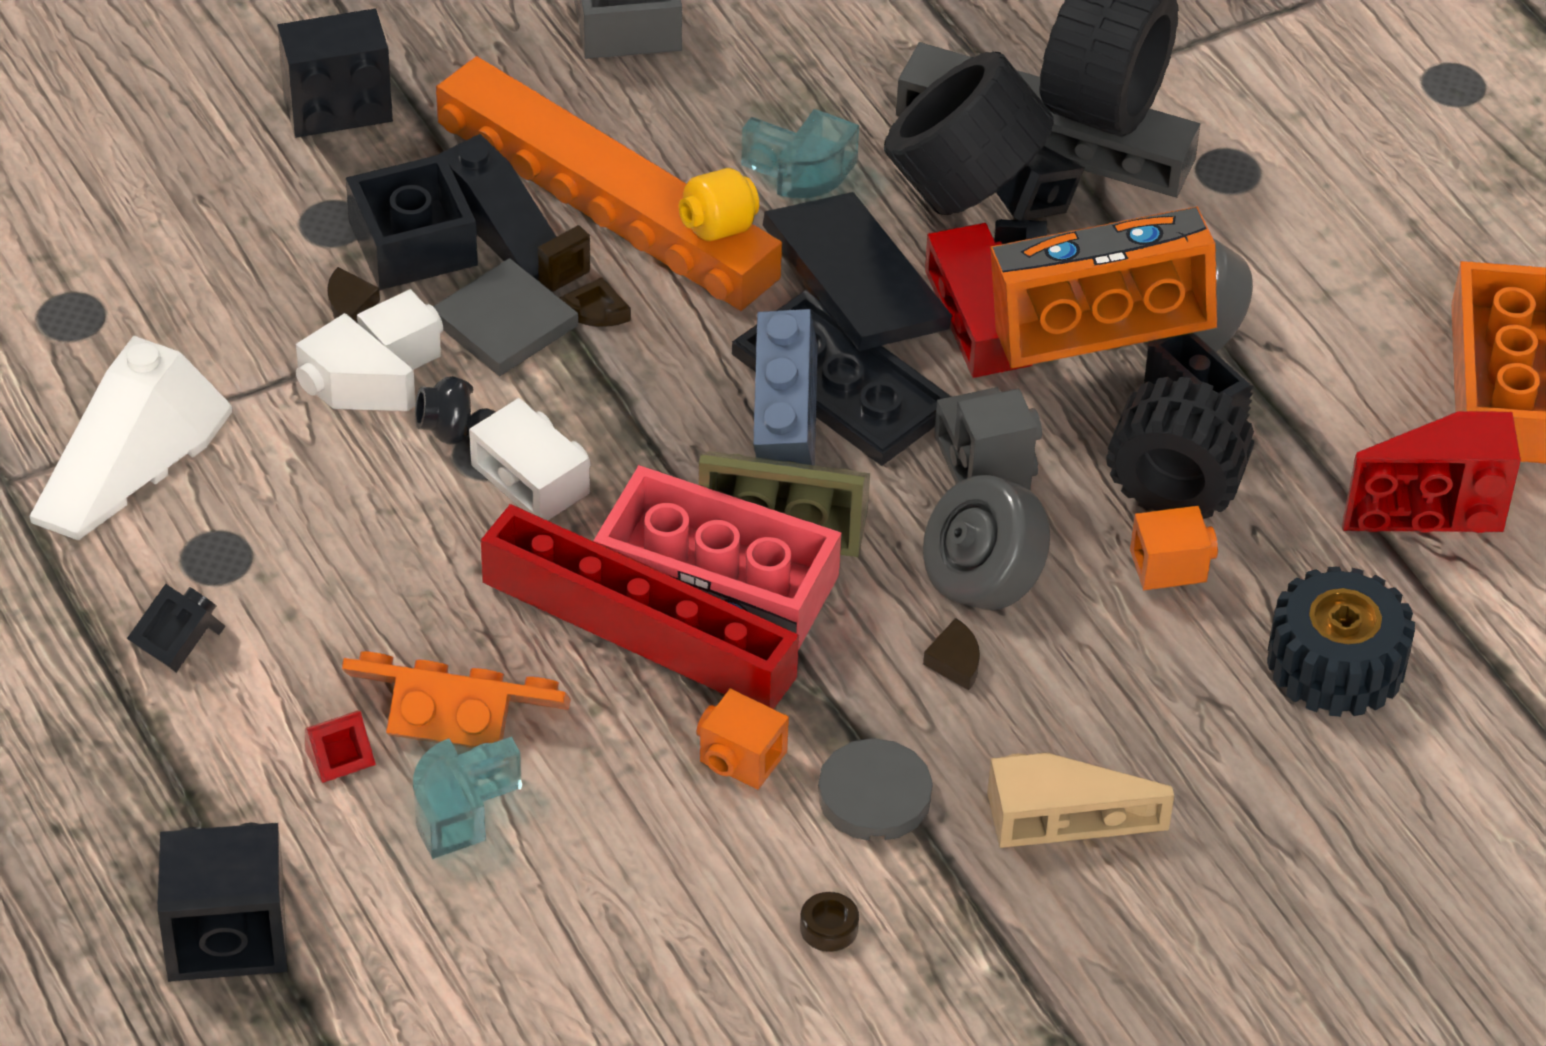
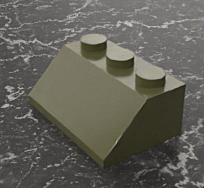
(808, 492)

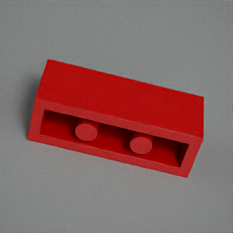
(962, 279)

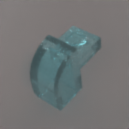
(804, 161)
(452, 791)

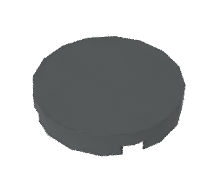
(875, 789)

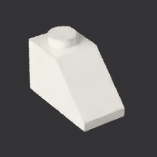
(353, 369)

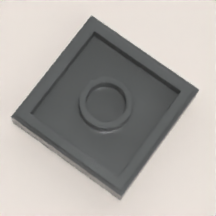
(505, 317)

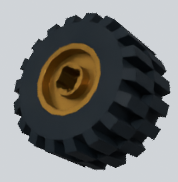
(1340, 641)

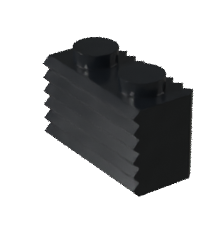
(1194, 359)

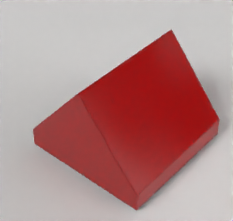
(339, 746)

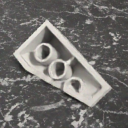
(135, 427)

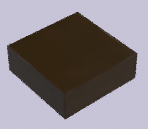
(564, 258)

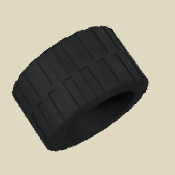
(1108, 61)
(969, 133)

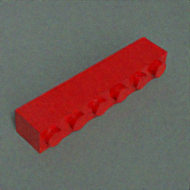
(638, 607)

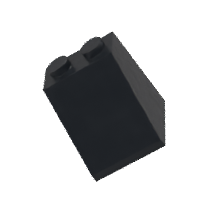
(222, 901)

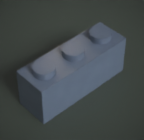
(785, 386)

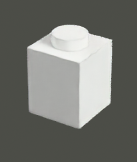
(405, 328)

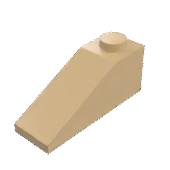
(1064, 799)

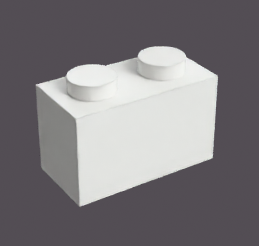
(530, 460)

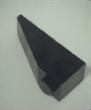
(499, 202)

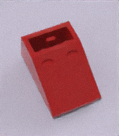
(1437, 477)

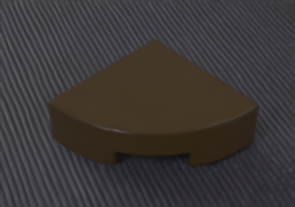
(350, 294)
(598, 305)
(955, 654)

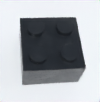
(335, 72)
(412, 221)

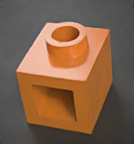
(1172, 547)
(742, 738)

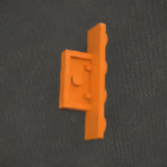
(441, 705)

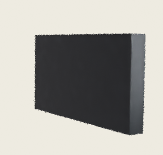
(857, 271)
(860, 394)

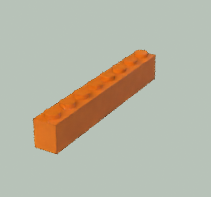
(603, 181)

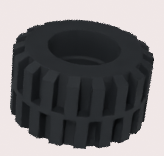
(1180, 447)

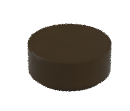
(829, 921)

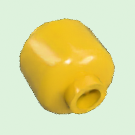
(719, 204)

